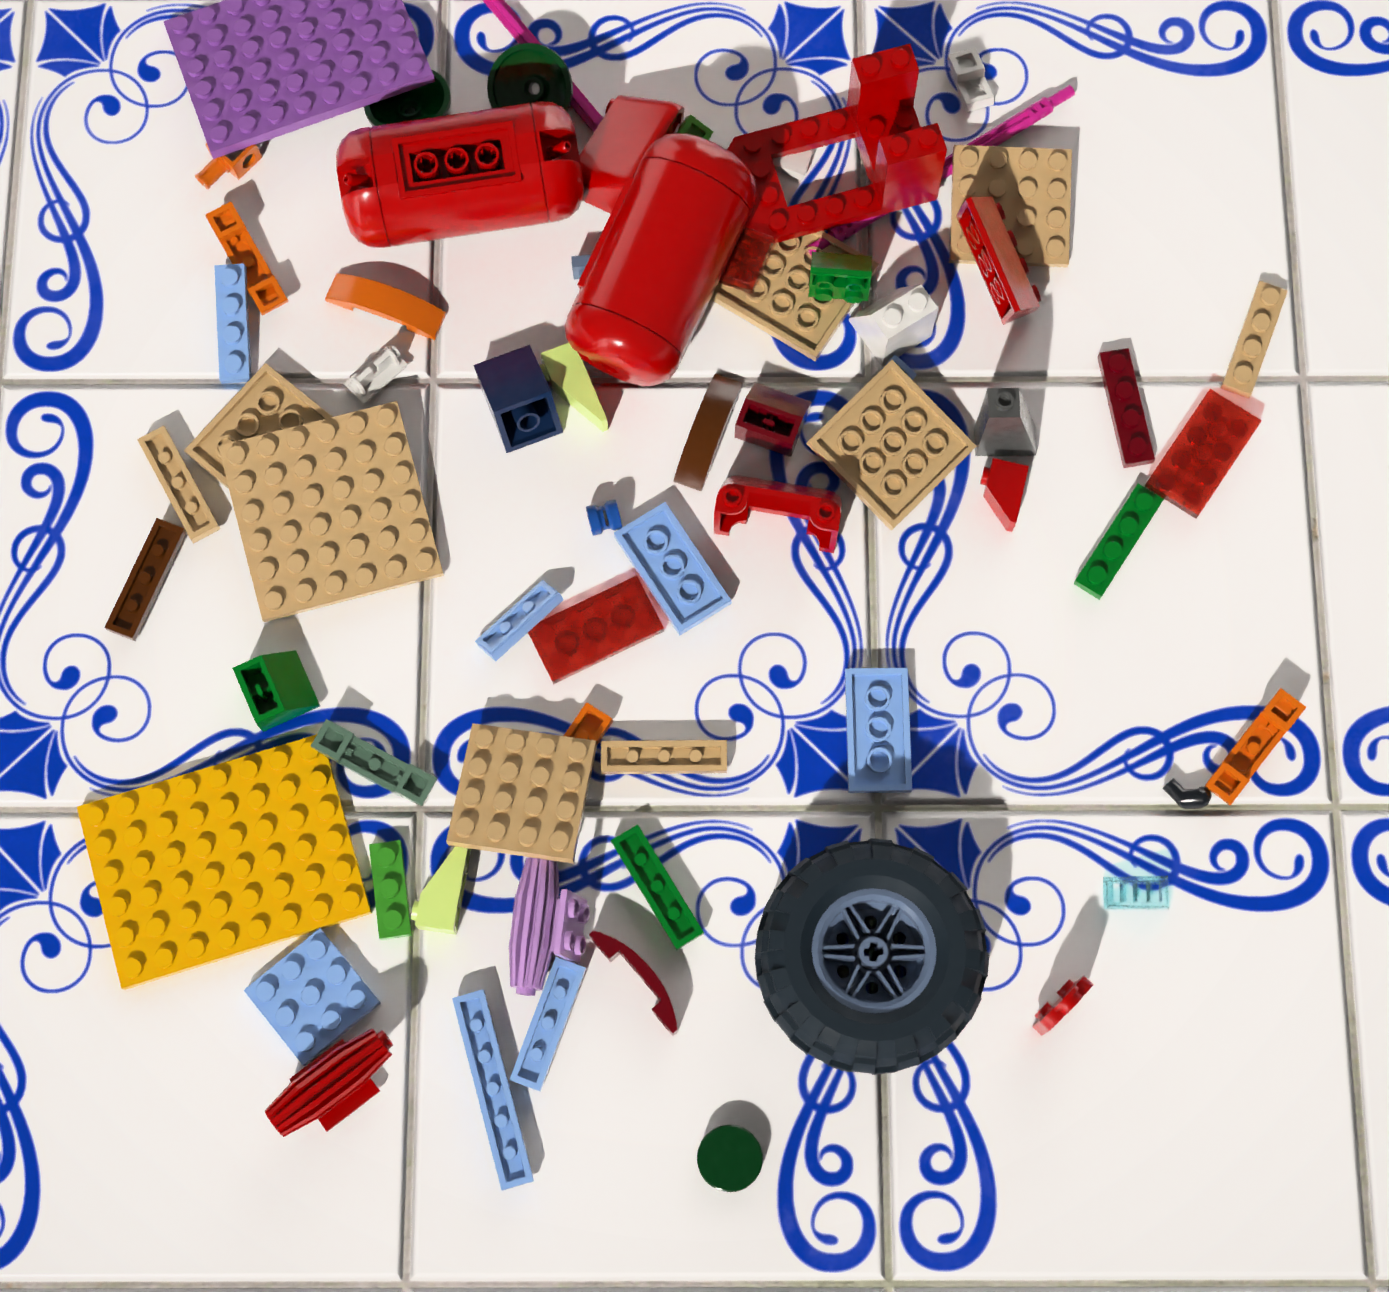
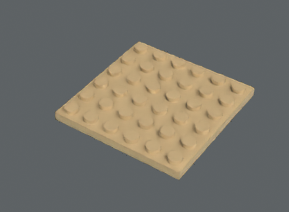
(330, 511)

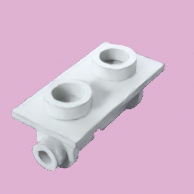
(376, 374)

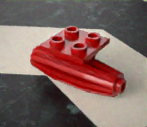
(331, 1084)

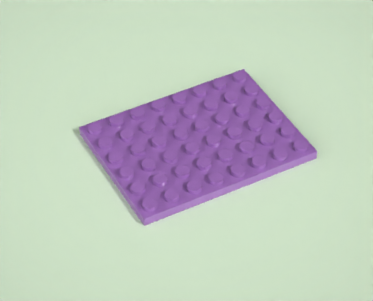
(291, 63)

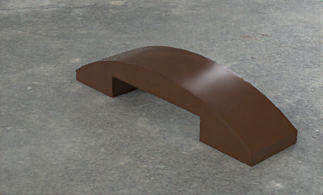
(707, 431)

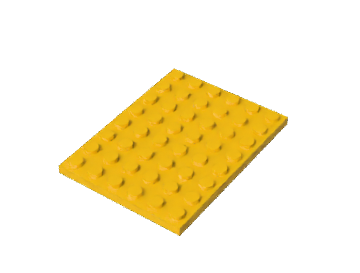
(222, 861)

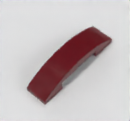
(612, 949)

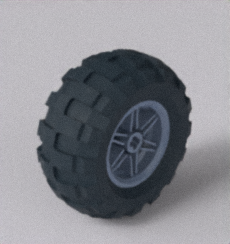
(836, 1015)

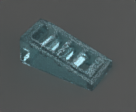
(1149, 881)

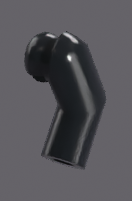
(1188, 798)

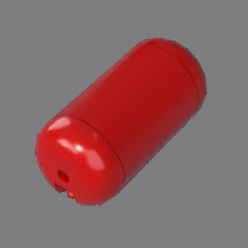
(459, 174)
(660, 259)

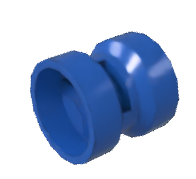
(597, 520)

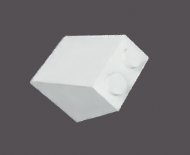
(896, 322)

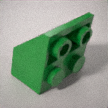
(840, 277)
(276, 688)

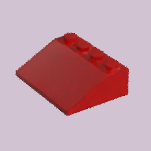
(997, 259)

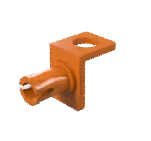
(223, 164)

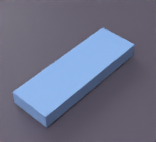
(519, 620)

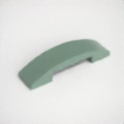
(373, 763)

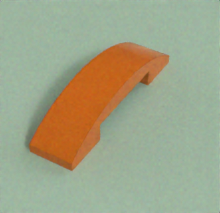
(242, 249)
(386, 302)
(1254, 746)

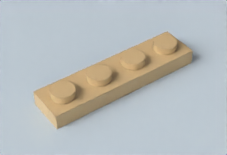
(1254, 339)
(178, 484)
(664, 757)

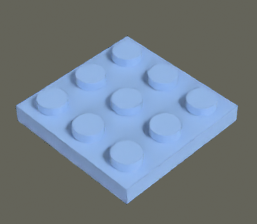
(312, 997)

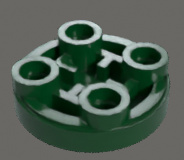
(729, 1158)

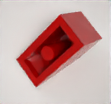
(1004, 489)

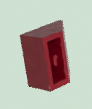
(771, 419)

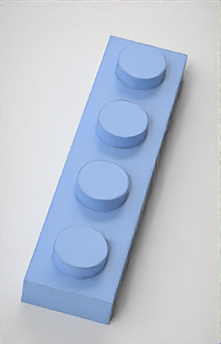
(232, 323)
(547, 1024)

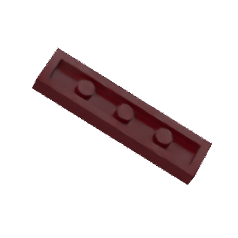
(1125, 408)

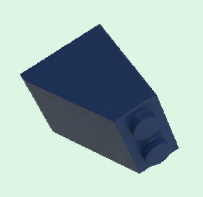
(518, 398)

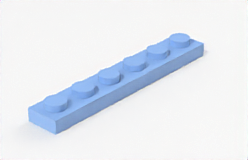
(493, 1090)

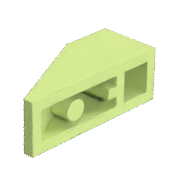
(571, 381)
(443, 895)

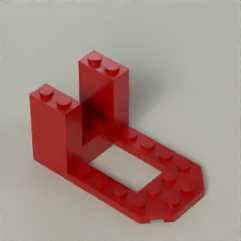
(897, 153)

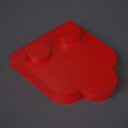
(1069, 995)

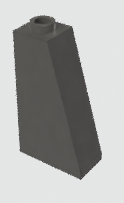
(1004, 425)

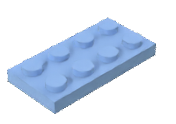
(672, 568)
(878, 730)

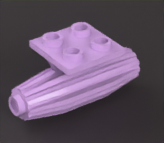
(543, 926)

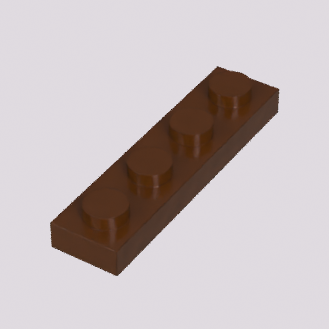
(145, 579)

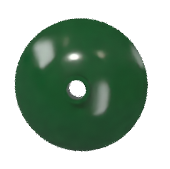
(522, 67)
(416, 104)

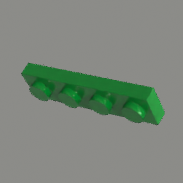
(1118, 541)
(657, 887)

